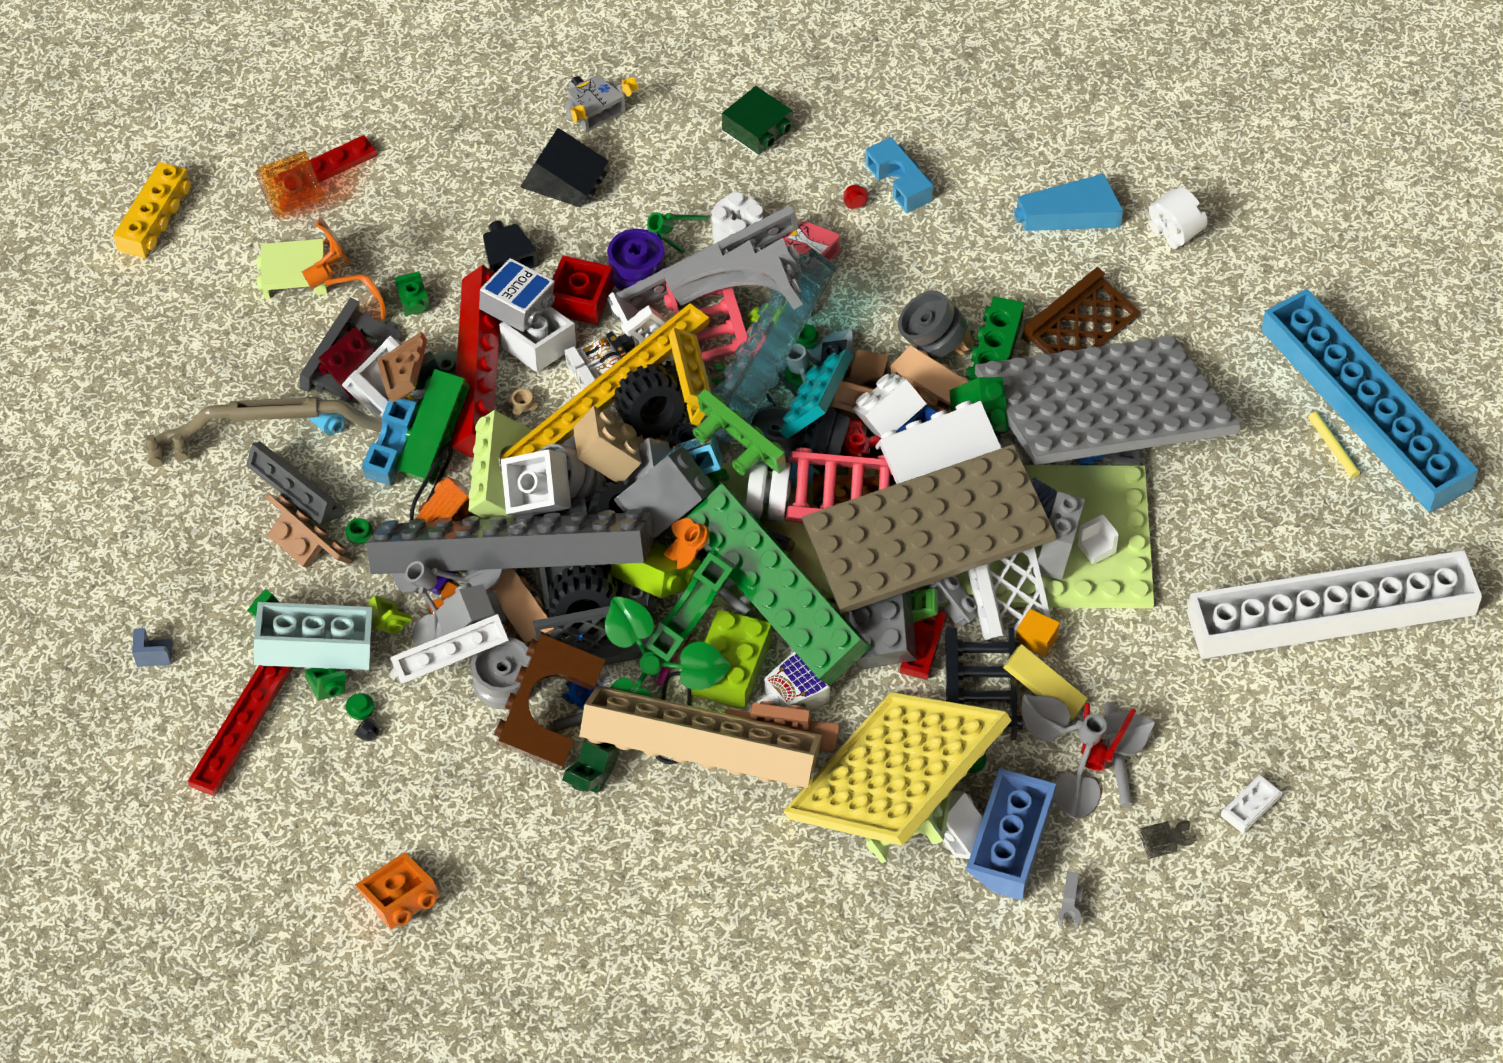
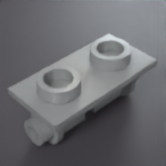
(961, 607)

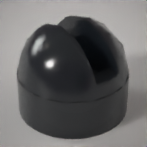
(367, 729)

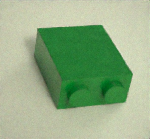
(992, 396)

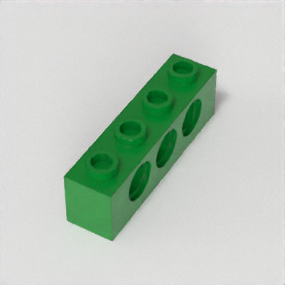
(999, 333)

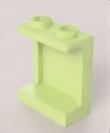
(283, 263)

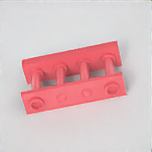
(733, 326)
(804, 457)

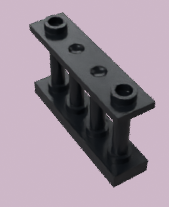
(956, 671)

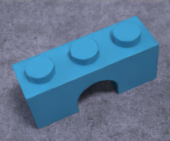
(889, 160)
(383, 455)

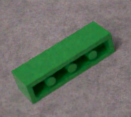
(433, 425)

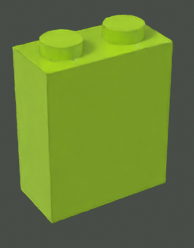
(657, 574)

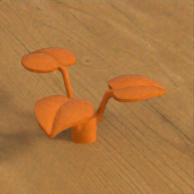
(320, 271)

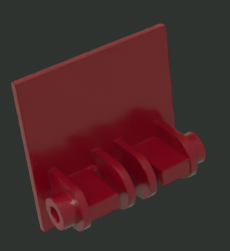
(345, 357)

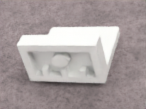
(635, 322)

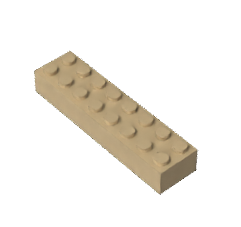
(700, 736)

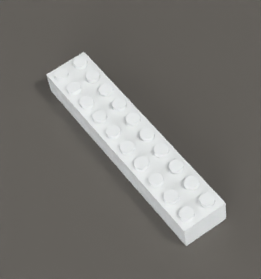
(1333, 604)

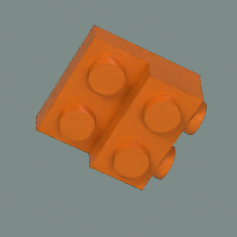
(398, 890)

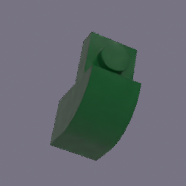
(593, 766)

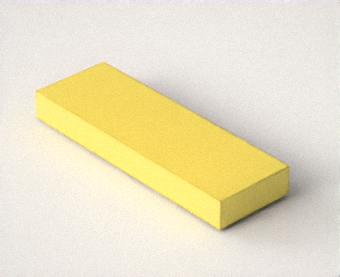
(1043, 680)

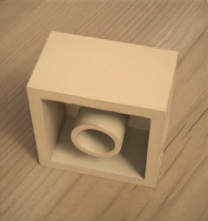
(607, 444)

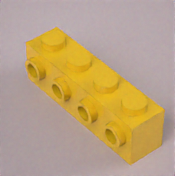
(152, 210)

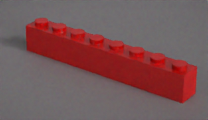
(475, 359)

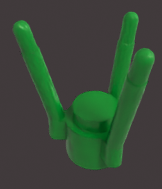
(663, 224)

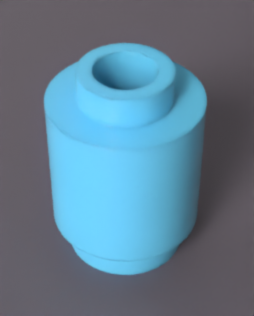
(329, 423)

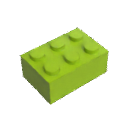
(745, 646)

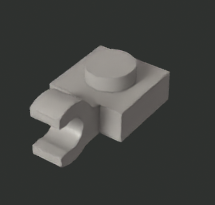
(1072, 894)

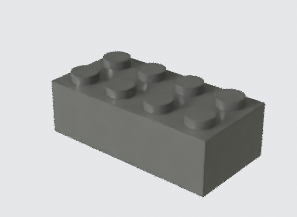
(888, 630)

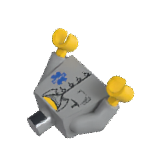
(597, 100)

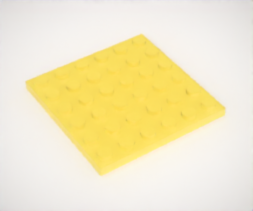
(897, 767)

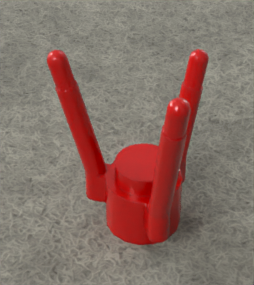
(1099, 754)

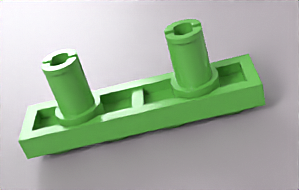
(734, 423)

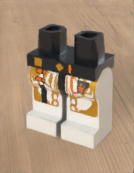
(597, 357)

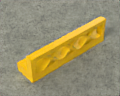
(690, 370)

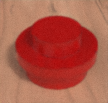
(855, 196)

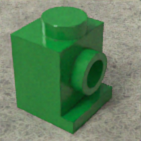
(412, 293)

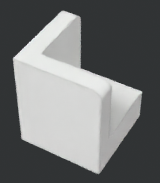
(1097, 539)

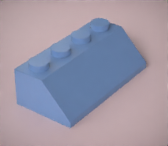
(1011, 833)

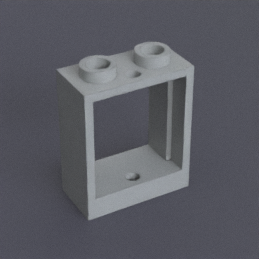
(1064, 522)

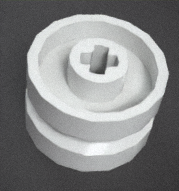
(768, 490)

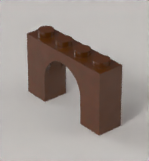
(519, 729)

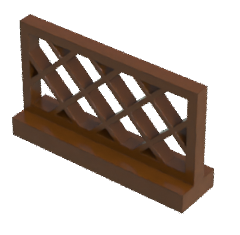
(1069, 302)

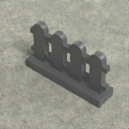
(347, 318)

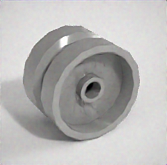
(496, 672)

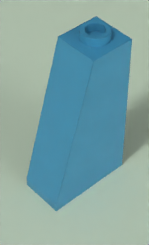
(1073, 205)

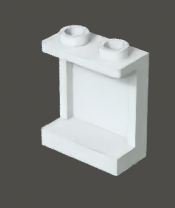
(367, 382)

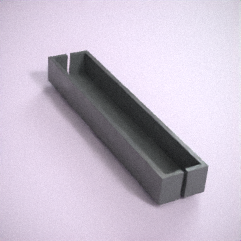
(512, 541)

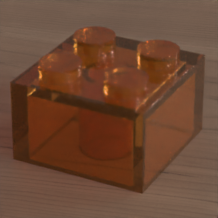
(289, 185)

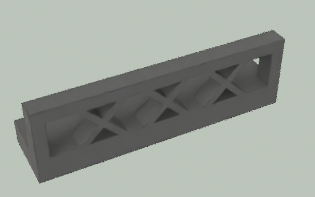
(293, 484)

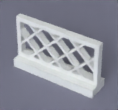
(988, 603)
(448, 649)

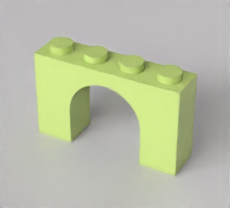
(493, 438)

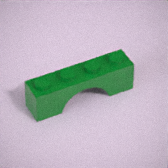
(692, 606)

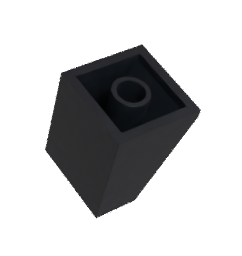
(566, 170)

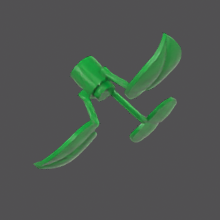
(631, 622)

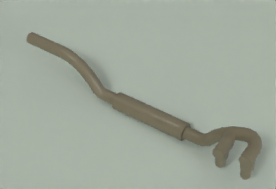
(253, 410)

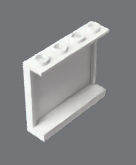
(938, 442)

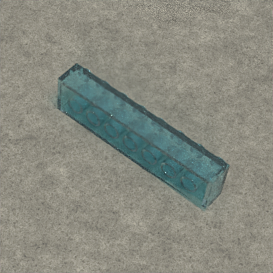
(771, 341)

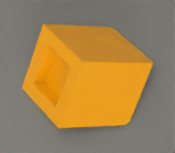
(1038, 632)

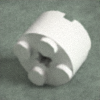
(733, 215)
(1177, 216)

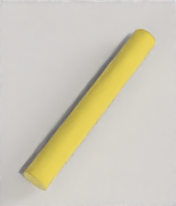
(1334, 444)

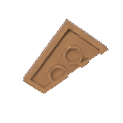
(402, 367)

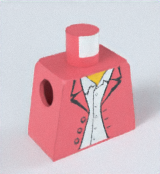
(815, 237)

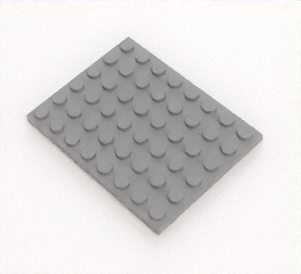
(1108, 400)

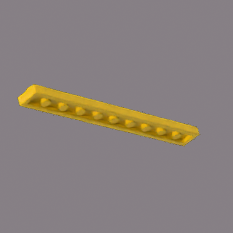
(601, 391)

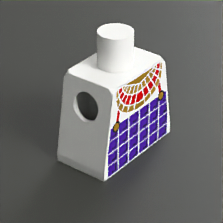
(795, 685)

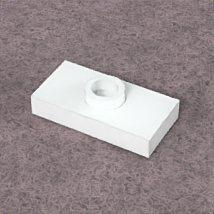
(1251, 804)

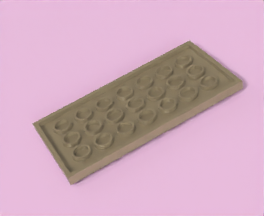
(928, 529)

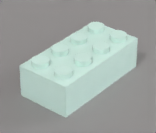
(312, 636)

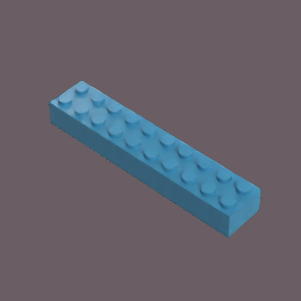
(1369, 400)

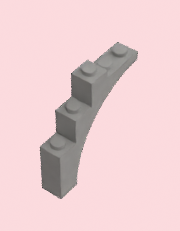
(744, 265)

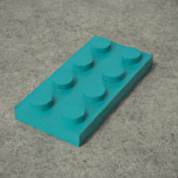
(816, 393)

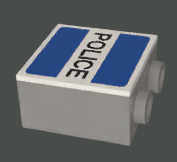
(516, 295)

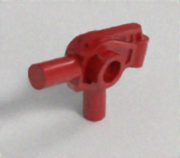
(855, 441)

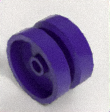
(635, 256)

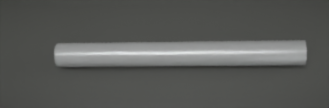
(1120, 768)

